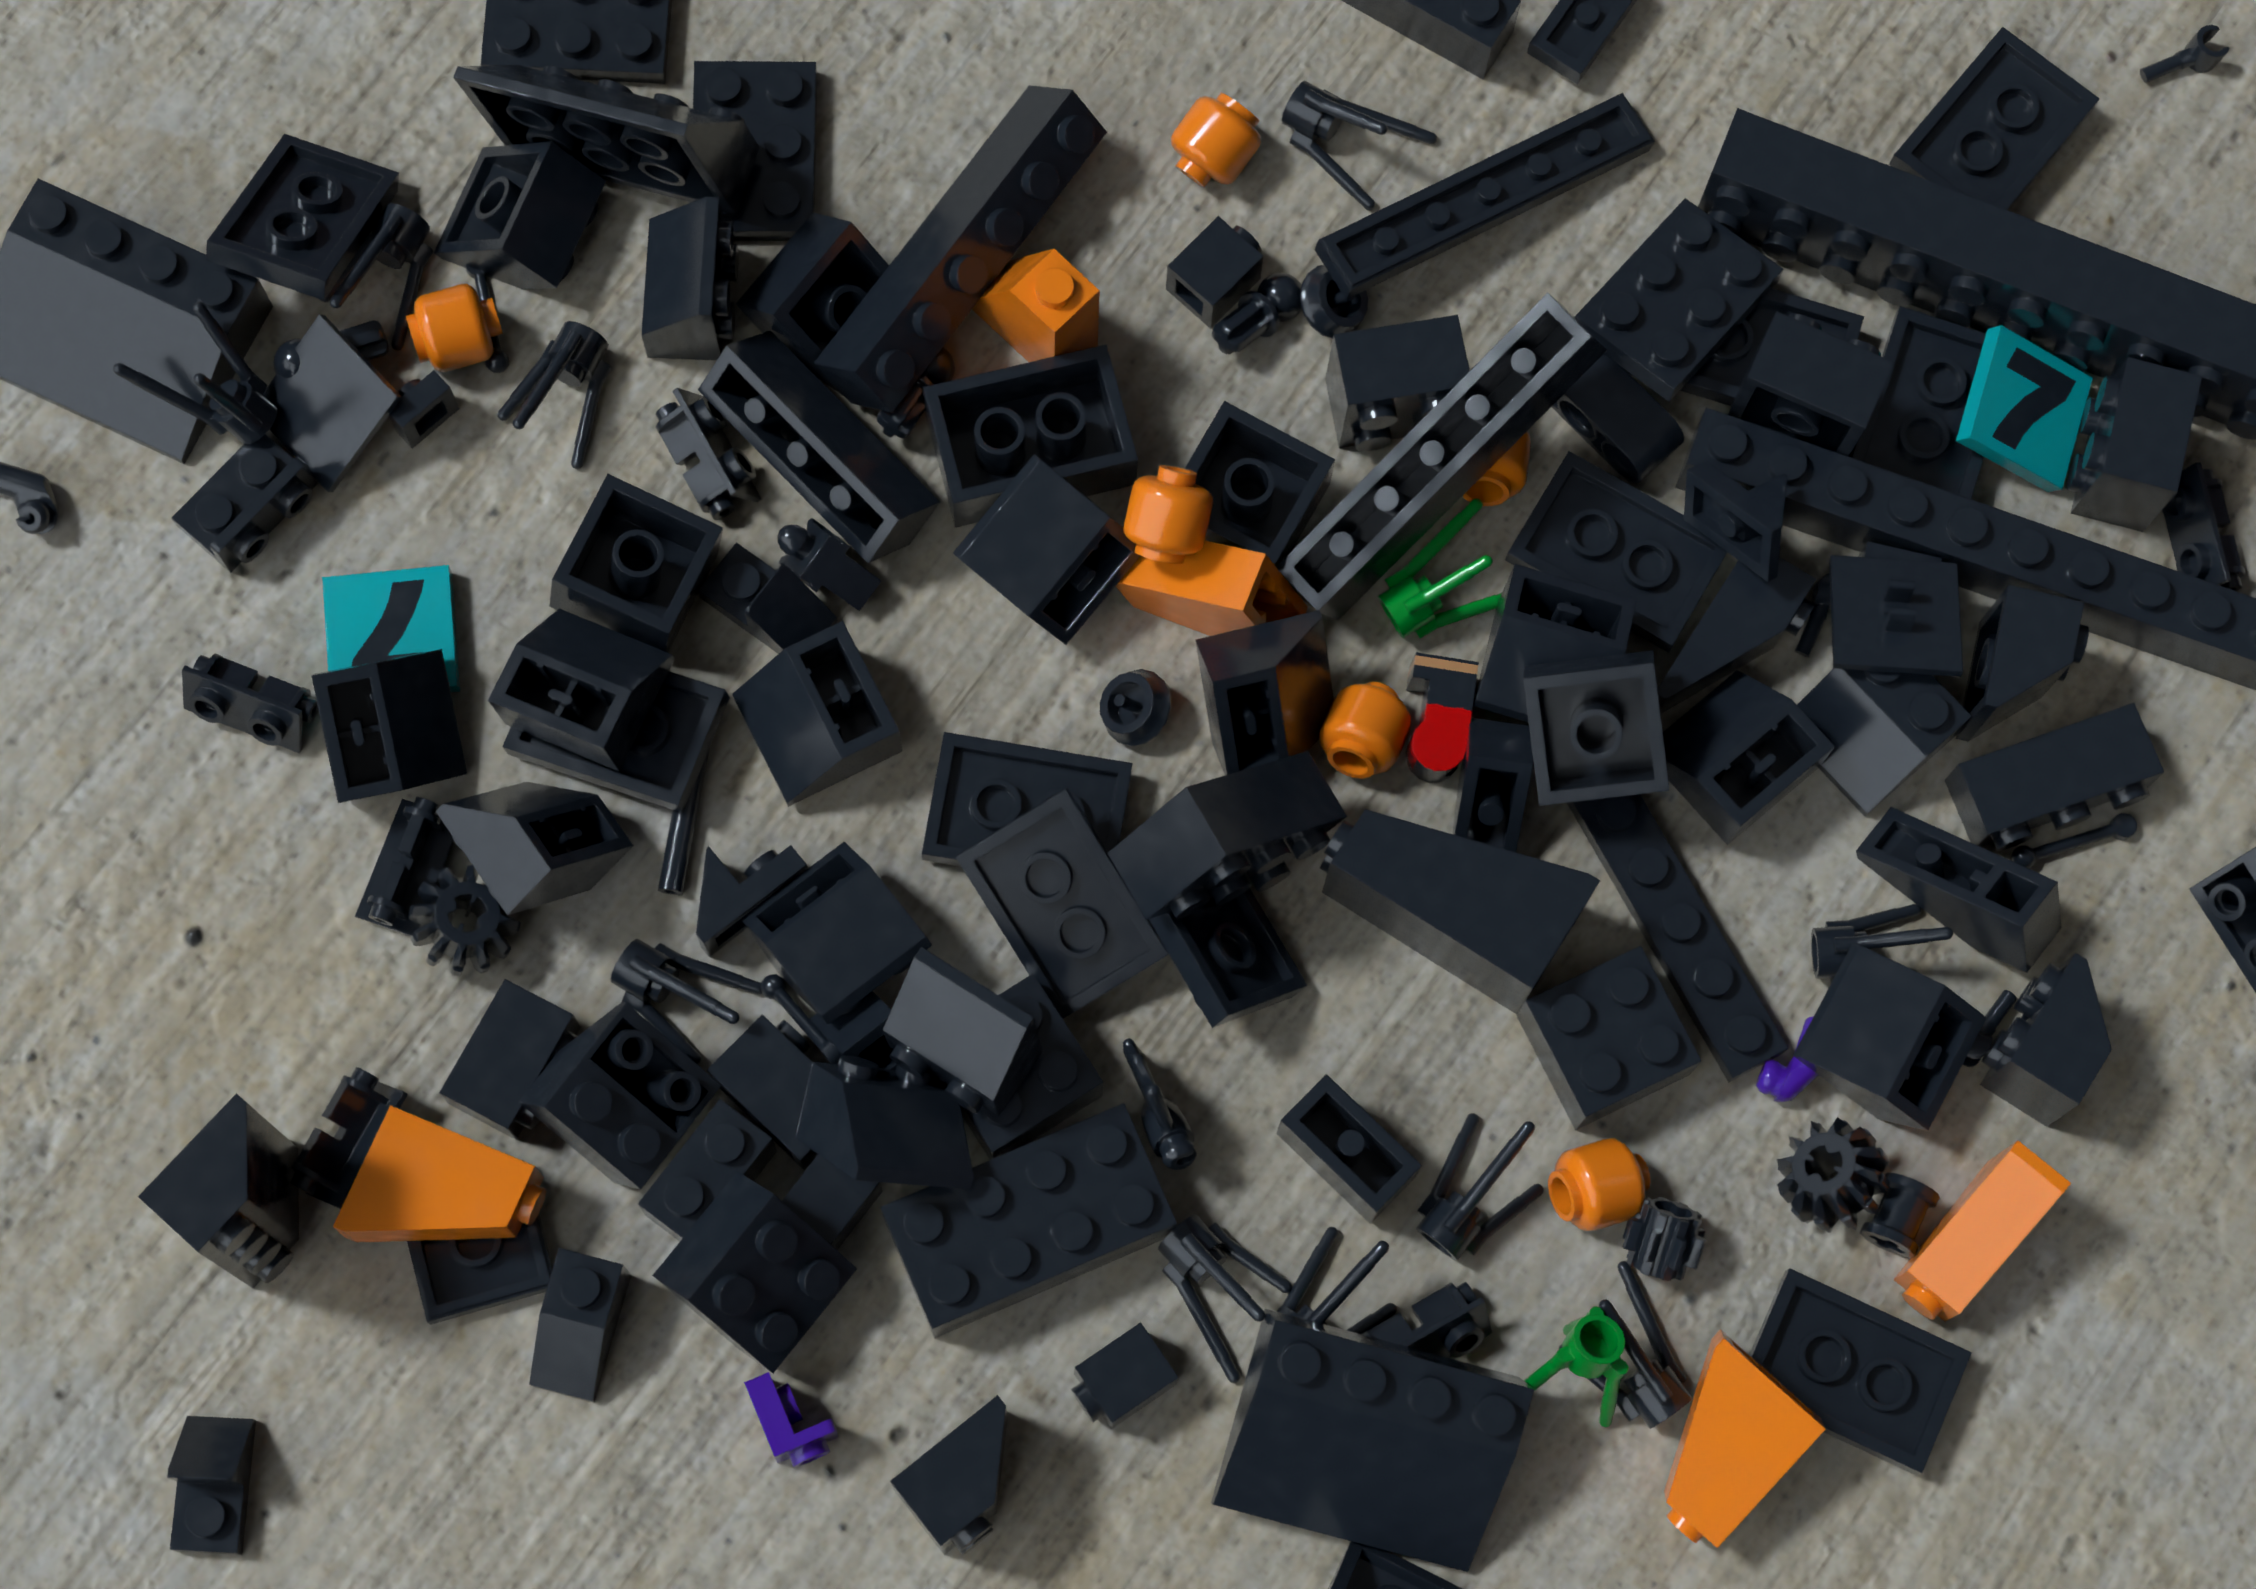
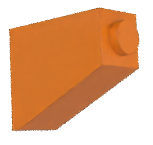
(1042, 306)
(1212, 589)
(437, 1187)
(1980, 1232)
(1734, 1443)

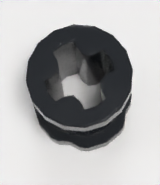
(1900, 1215)

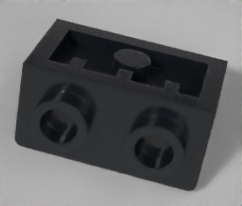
(246, 502)

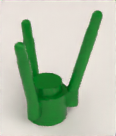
(1412, 602)
(1589, 1351)

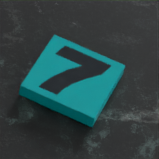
(2024, 409)
(391, 617)

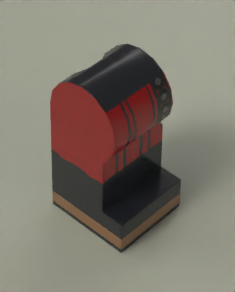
(1444, 715)

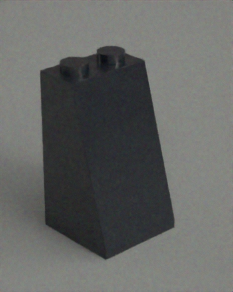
(1457, 900)

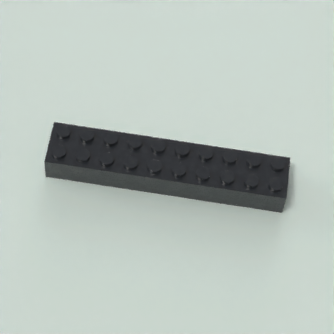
(1979, 264)

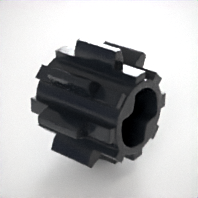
(1664, 1239)

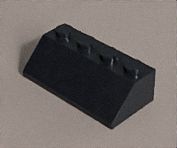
(233, 1194)

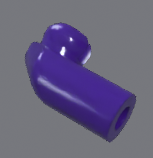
(1785, 1081)

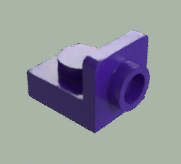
(777, 1413)

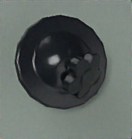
(1326, 306)
(1135, 707)

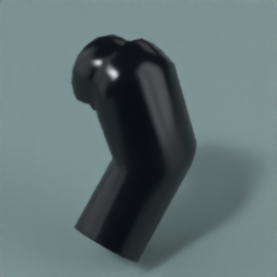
(32, 497)

